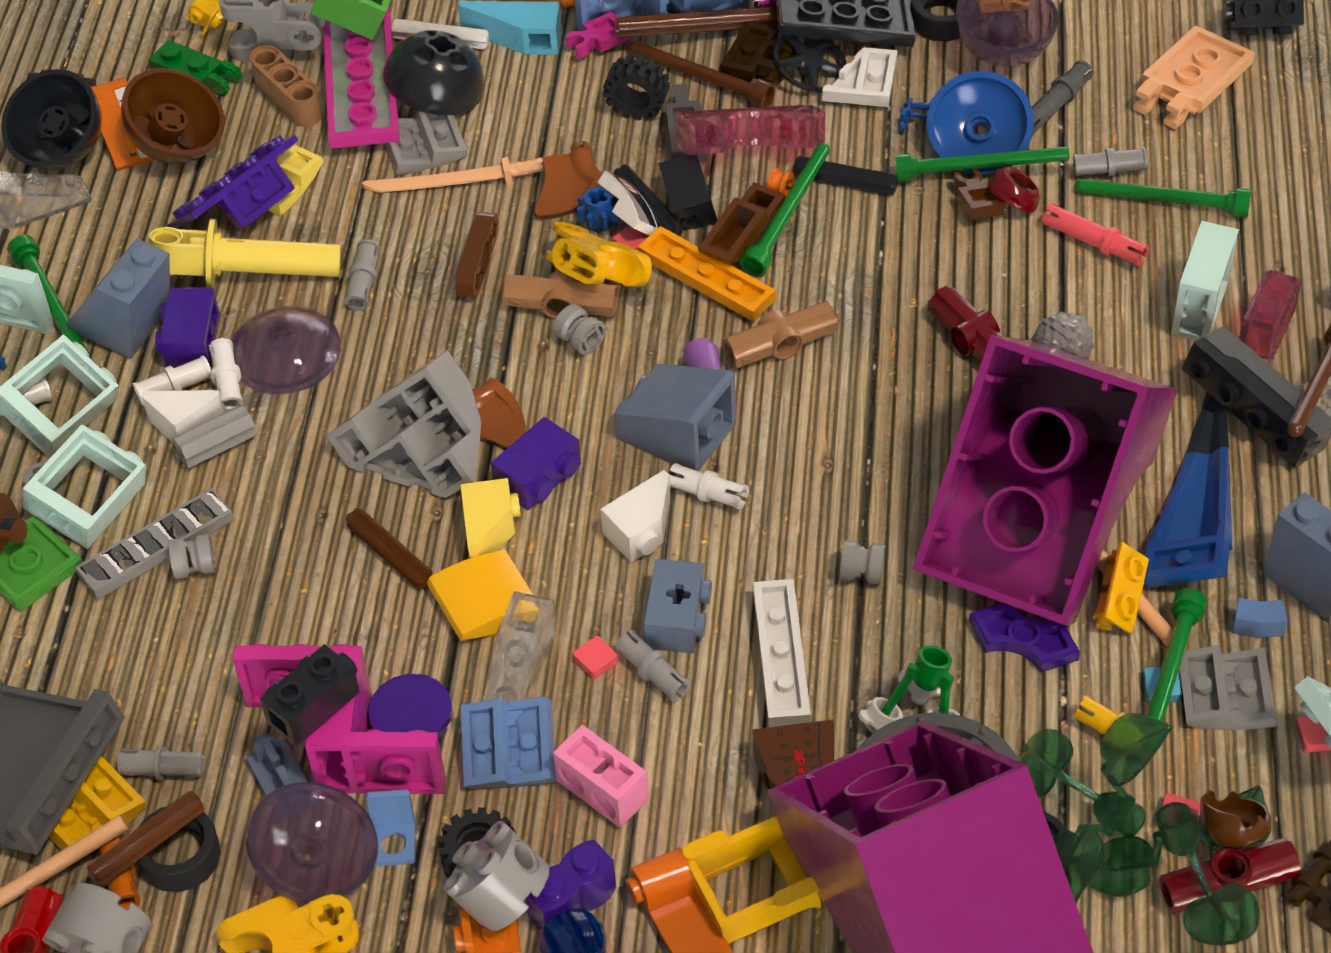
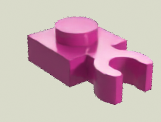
(596, 34)

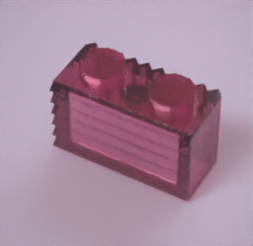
(1270, 313)

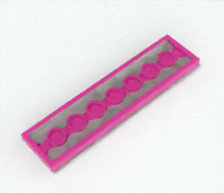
(357, 98)

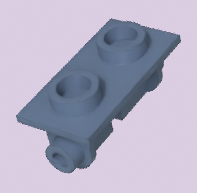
(274, 763)

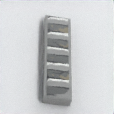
(150, 544)

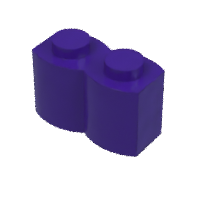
(579, 881)

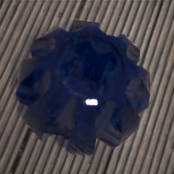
(573, 932)

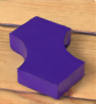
(1041, 642)

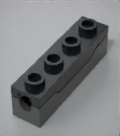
(1255, 394)

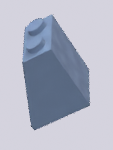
(126, 300)
(679, 413)
(1302, 554)

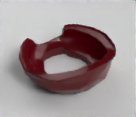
(1010, 185)

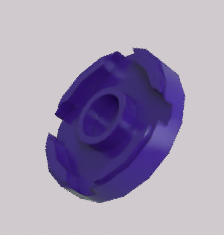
(411, 704)

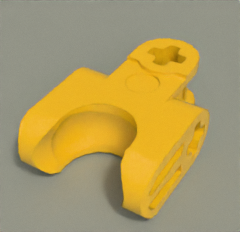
(595, 259)
(286, 928)

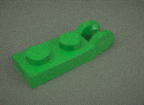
(205, 68)

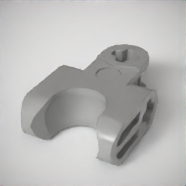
(271, 24)

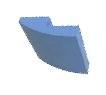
(507, 743)

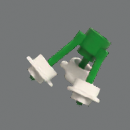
(923, 680)

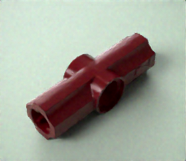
(967, 326)
(1254, 866)

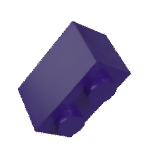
(187, 325)
(538, 462)

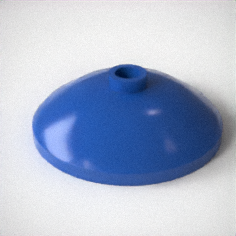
(975, 101)

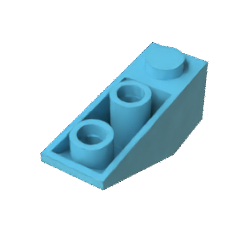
(516, 25)

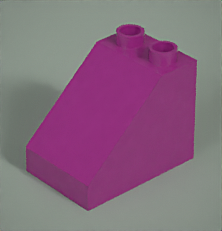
(931, 849)

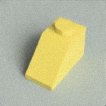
(488, 515)

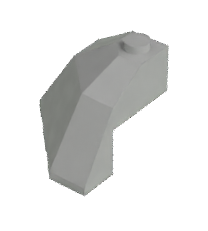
(417, 431)

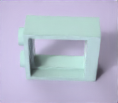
(1204, 281)
(30, 419)
(64, 515)

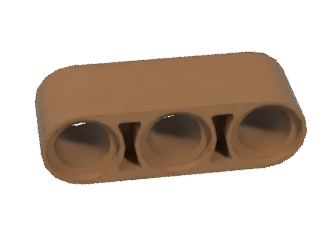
(286, 86)

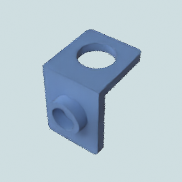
(393, 815)

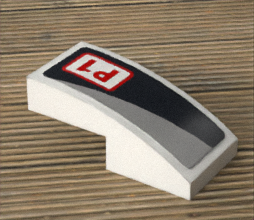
(631, 205)

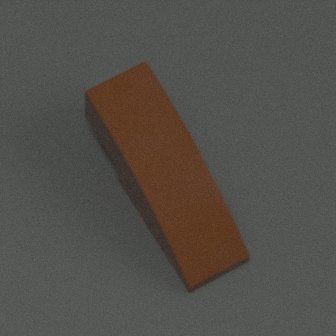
(742, 224)

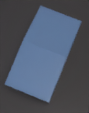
(1260, 618)

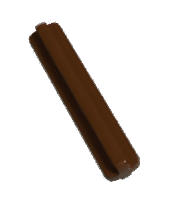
(388, 548)
(145, 838)

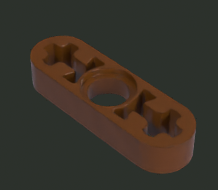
(477, 255)

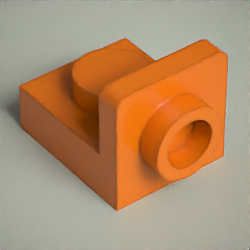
(475, 938)

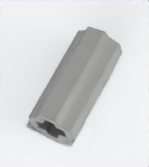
(214, 436)

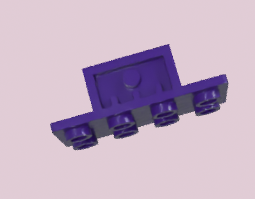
(245, 189)

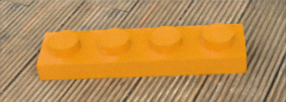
(707, 275)

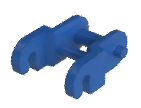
(907, 112)

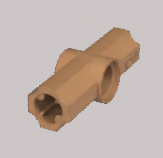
(558, 292)
(779, 334)

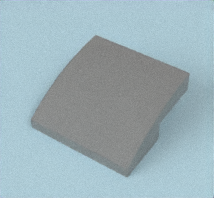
(426, 143)
(1227, 689)

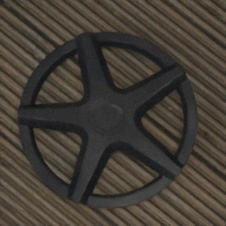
(808, 61)

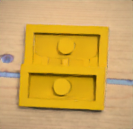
(477, 593)
(98, 801)

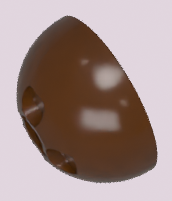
(171, 116)

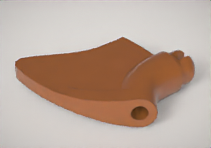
(565, 180)
(499, 414)

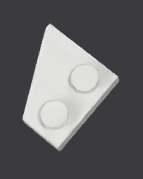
(865, 79)

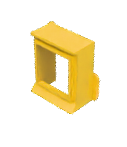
(720, 853)

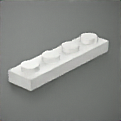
(781, 653)

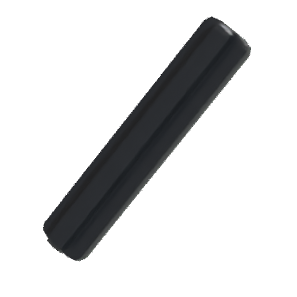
(851, 176)
(661, 213)

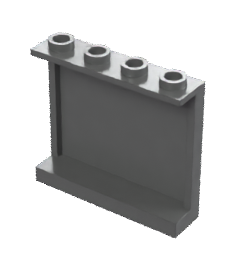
(45, 758)

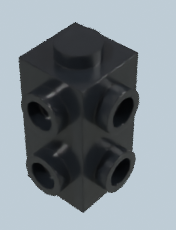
(1252, 15)
(310, 694)

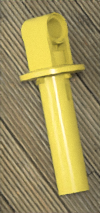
(209, 254)

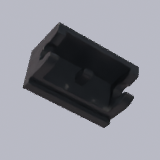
(688, 191)

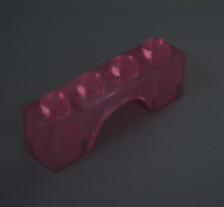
(768, 126)

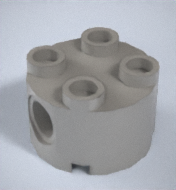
(496, 877)
(96, 923)

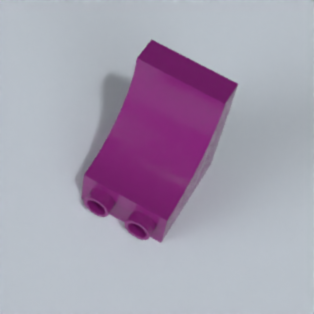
(1040, 475)

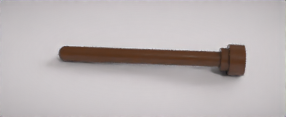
(758, 92)
(1313, 391)

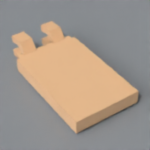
(1191, 74)

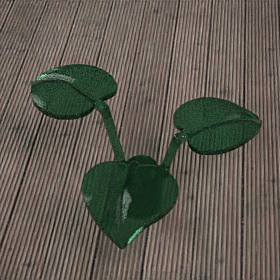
(1127, 750)
(1219, 917)

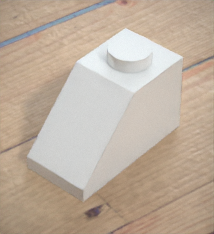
(638, 518)

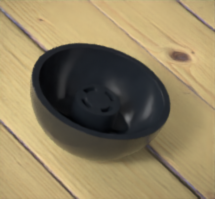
(435, 73)
(51, 120)

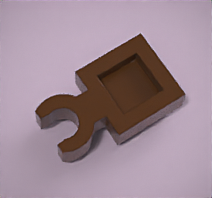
(976, 197)

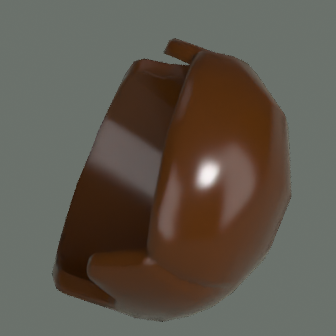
(1234, 819)

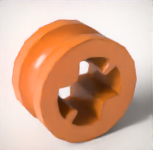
(780, 181)

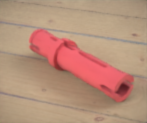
(1107, 240)

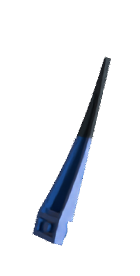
(1196, 523)

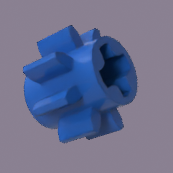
(597, 209)

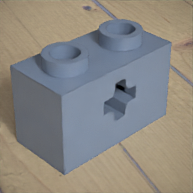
(675, 606)

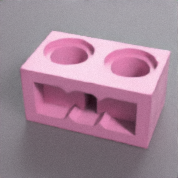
(601, 776)

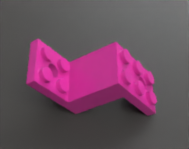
(343, 748)

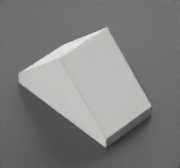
(181, 410)

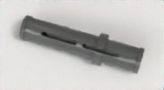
(1061, 91)

